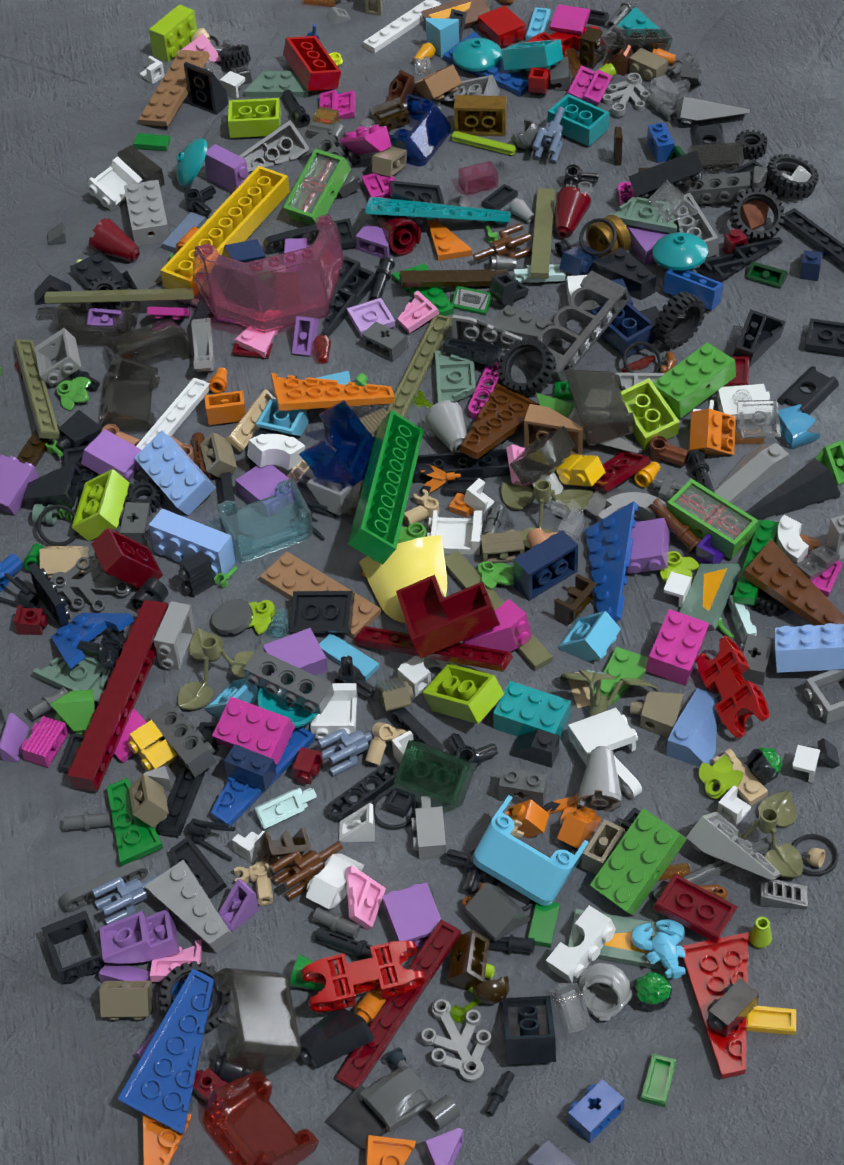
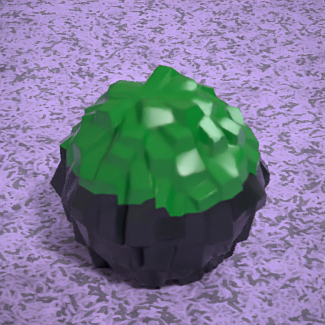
(764, 764)
(653, 991)

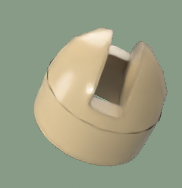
(816, 857)

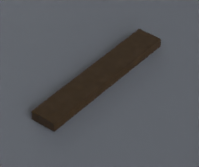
(448, 278)

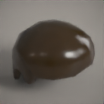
(492, 990)

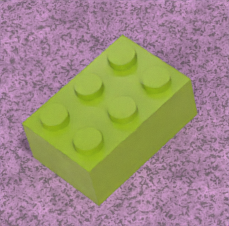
(172, 33)
(253, 117)
(650, 413)
(100, 504)
(463, 693)

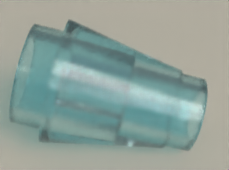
(279, 623)

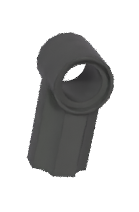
(336, 129)

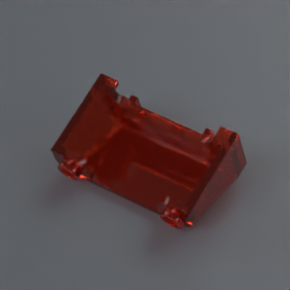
(251, 1128)

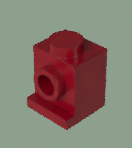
(734, 239)
(30, 621)
(307, 765)
(202, 1089)

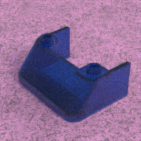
(426, 135)
(352, 447)

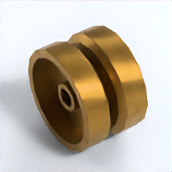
(600, 235)

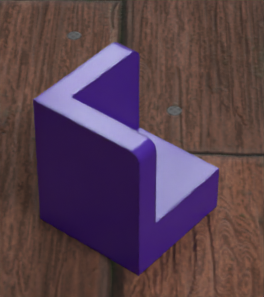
(706, 553)

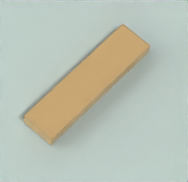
(247, 425)

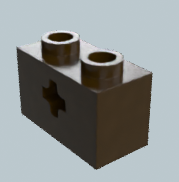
(468, 960)

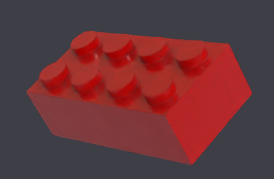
(311, 63)

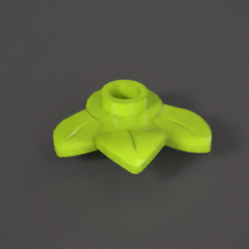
(679, 565)
(262, 615)
(720, 773)

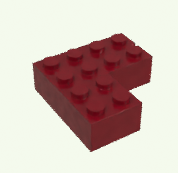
(441, 620)

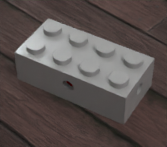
(146, 212)

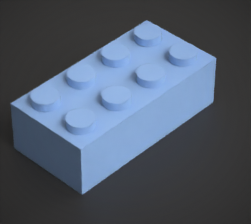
(175, 472)
(182, 538)
(809, 648)

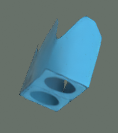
(795, 426)

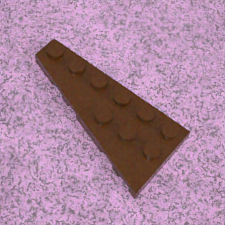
(497, 420)
(789, 585)

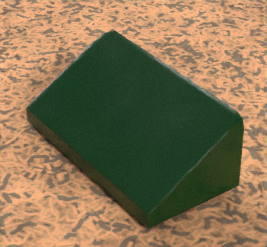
(766, 274)

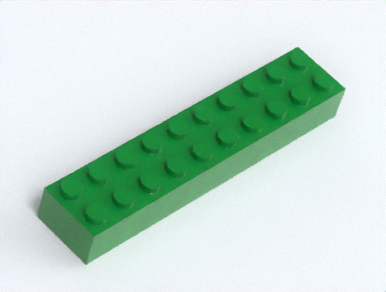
(386, 488)

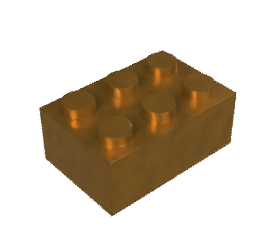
(480, 115)

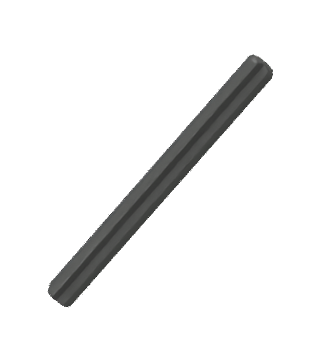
(717, 867)

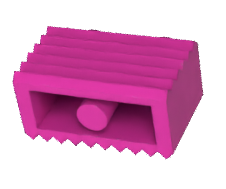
(44, 741)

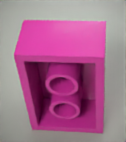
(677, 647)
(253, 729)

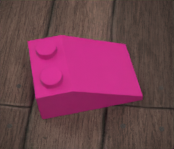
(511, 632)

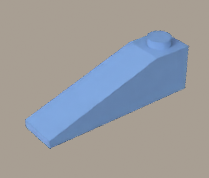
(695, 730)

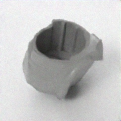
(604, 990)

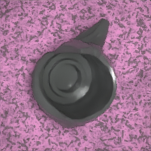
(528, 137)

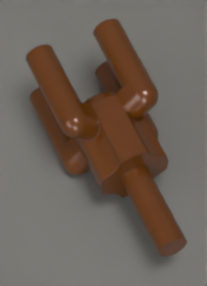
(506, 245)
(302, 869)

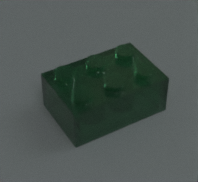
(435, 773)

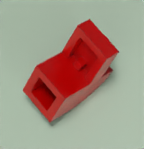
(539, 80)

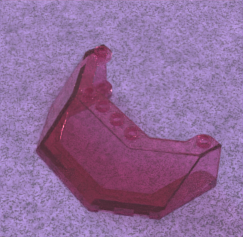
(274, 288)

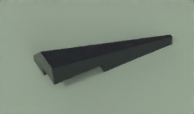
(724, 265)
(350, 289)
(807, 486)

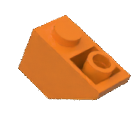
(532, 817)
(579, 826)

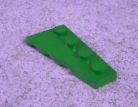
(433, 294)
(133, 836)

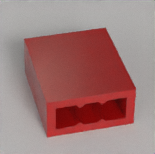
(502, 26)

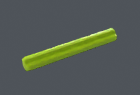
(484, 143)

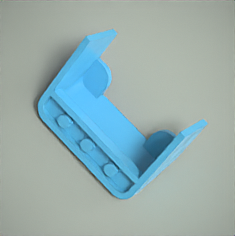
(522, 865)

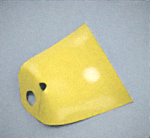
(407, 565)

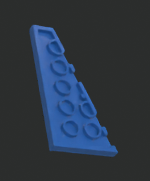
(505, 79)
(609, 556)
(240, 796)
(167, 1070)

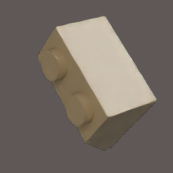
(62, 558)

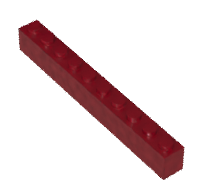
(118, 699)

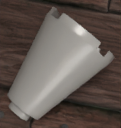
(447, 424)
(600, 782)

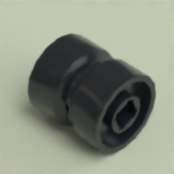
(150, 590)

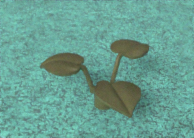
(519, 496)
(208, 648)
(599, 701)
(781, 812)

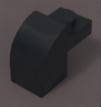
(507, 289)

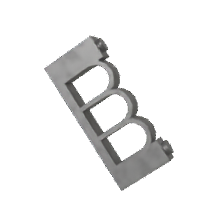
(594, 288)

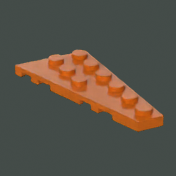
(325, 393)

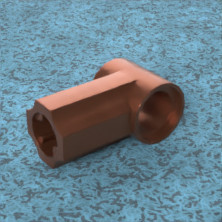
(662, 450)

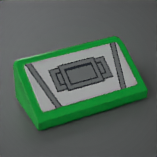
(472, 300)

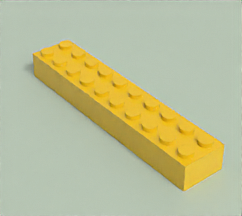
(229, 224)

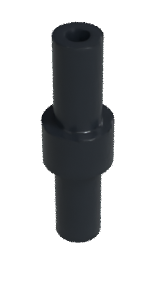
(499, 1093)

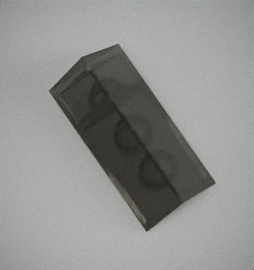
(636, 38)

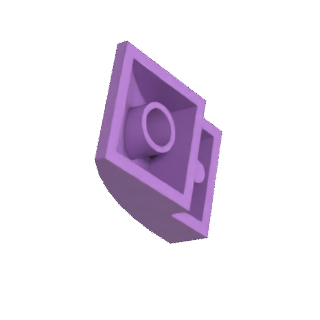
(139, 938)

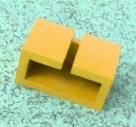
(580, 470)
(150, 747)

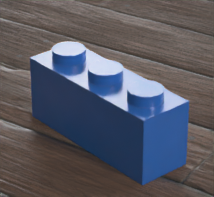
(702, 287)

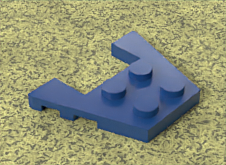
(85, 628)

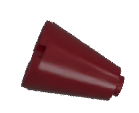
(570, 210)
(400, 233)
(113, 241)

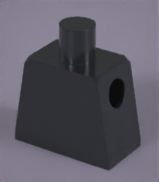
(78, 431)

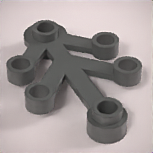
(87, 584)

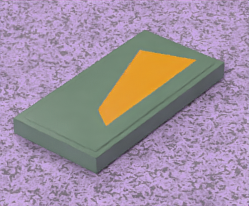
(710, 592)
(620, 948)

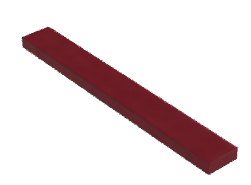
(458, 653)
(398, 1007)

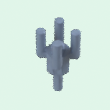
(551, 137)
(348, 746)
(125, 896)

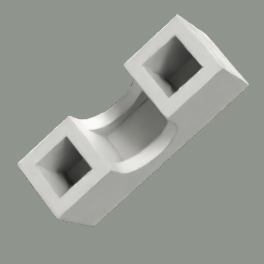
(417, 672)
(572, 961)

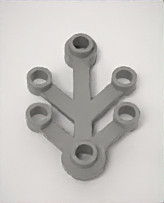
(632, 81)
(458, 1042)

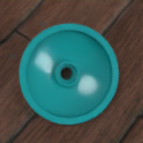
(477, 54)
(190, 161)
(680, 251)
(279, 705)

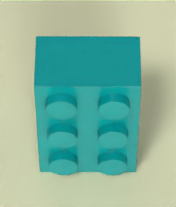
(532, 54)
(581, 119)
(529, 709)

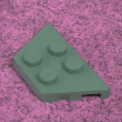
(274, 83)
(642, 214)
(454, 377)
(85, 675)

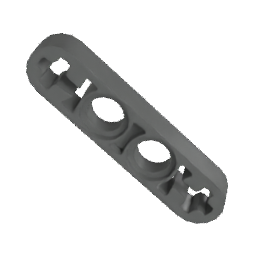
(82, 895)

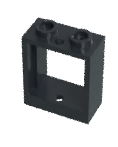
(67, 929)

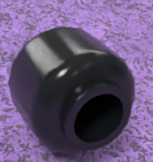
(228, 1071)

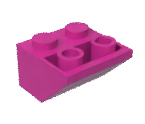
(367, 139)

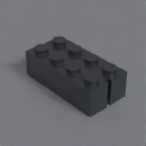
(675, 171)

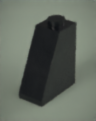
(55, 488)
(334, 1037)

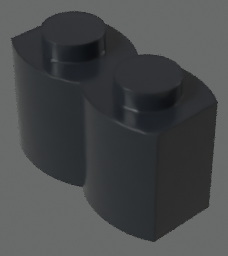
(196, 574)

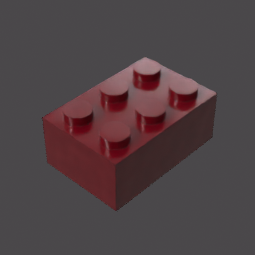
(125, 558)

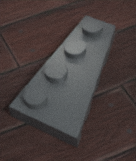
(523, 324)

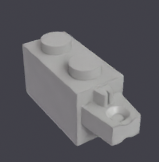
(430, 830)

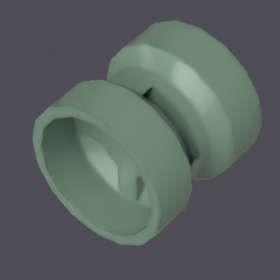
(50, 517)

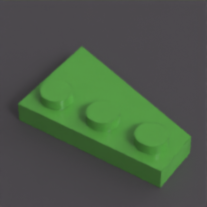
(622, 665)

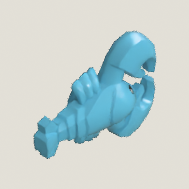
(663, 945)

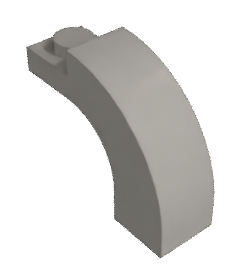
(203, 345)
(619, 501)

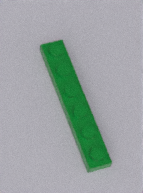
(746, 591)

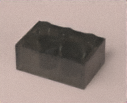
(543, 455)

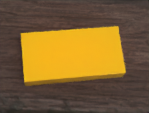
(772, 1020)

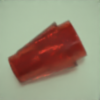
(322, 348)

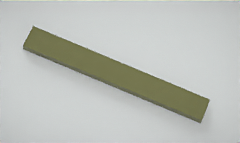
(542, 233)
(119, 295)
(420, 364)
(36, 390)
(467, 576)

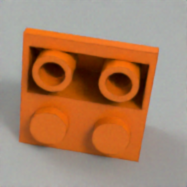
(225, 407)
(712, 432)

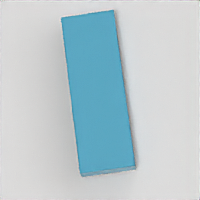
(538, 22)
(336, 648)

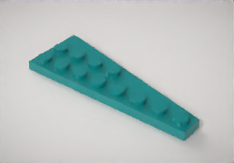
(430, 211)

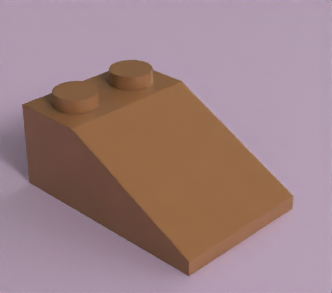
(438, 82)
(542, 420)

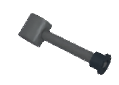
(441, 1110)

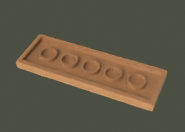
(171, 90)
(293, 574)

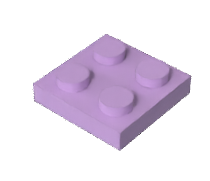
(367, 313)

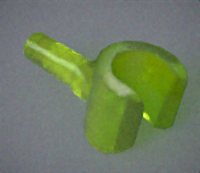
(420, 400)
(459, 1013)

